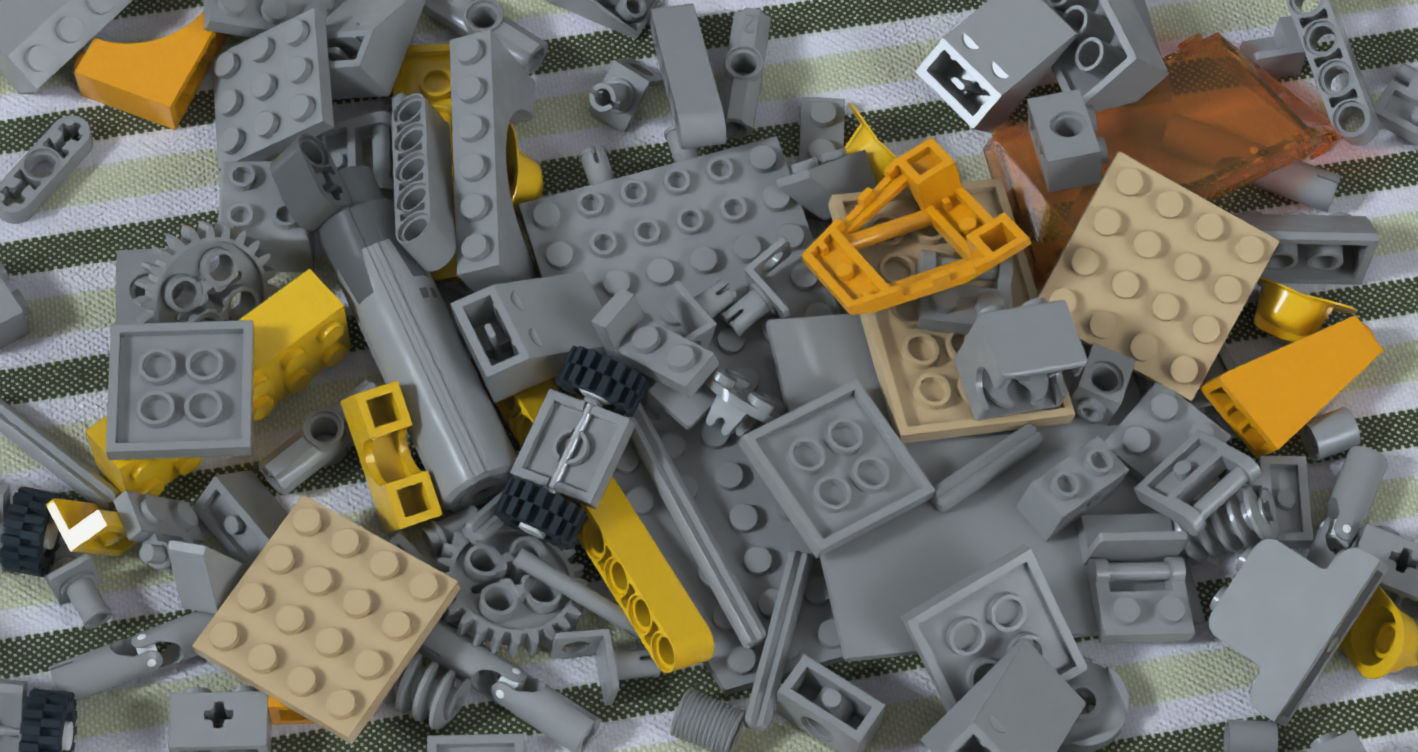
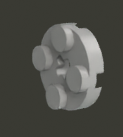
(1106, 715)

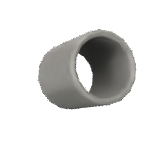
(707, 722)

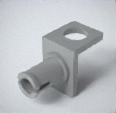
(622, 92)
(761, 297)
(697, 312)
(78, 584)
(611, 664)

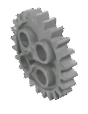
(205, 293)
(508, 589)

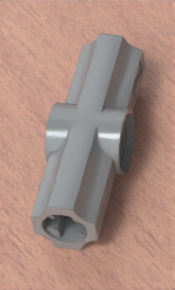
(468, 15)
(745, 54)
(303, 454)

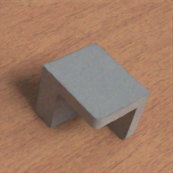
(1278, 54)
(683, 409)

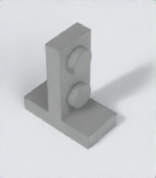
(651, 347)

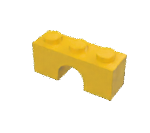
(379, 431)

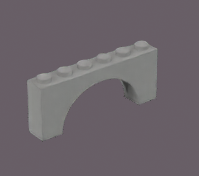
(486, 95)

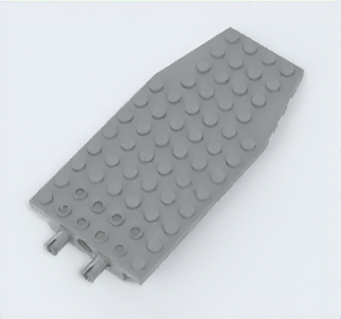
(696, 227)

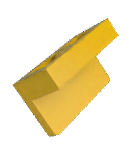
(89, 527)

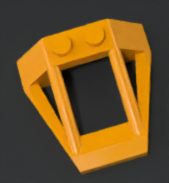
(943, 204)

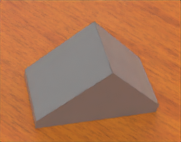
(203, 575)

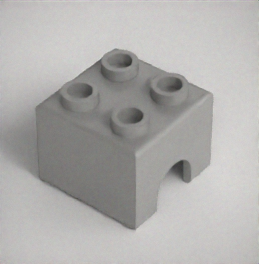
(254, 204)
(1017, 357)

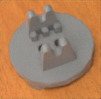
(738, 405)

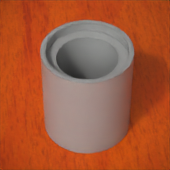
(1330, 434)
(1250, 736)

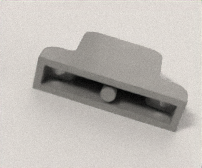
(1291, 617)

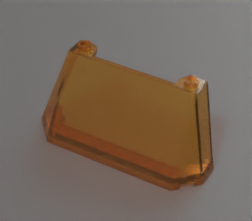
(1203, 127)

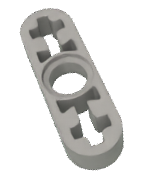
(48, 150)

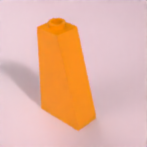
(1288, 387)

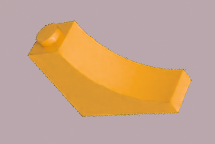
(150, 77)

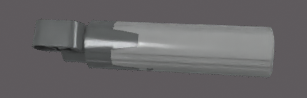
(401, 322)

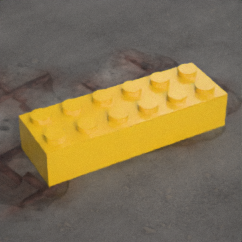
(294, 340)

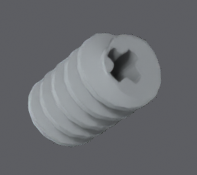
(1235, 525)
(428, 694)

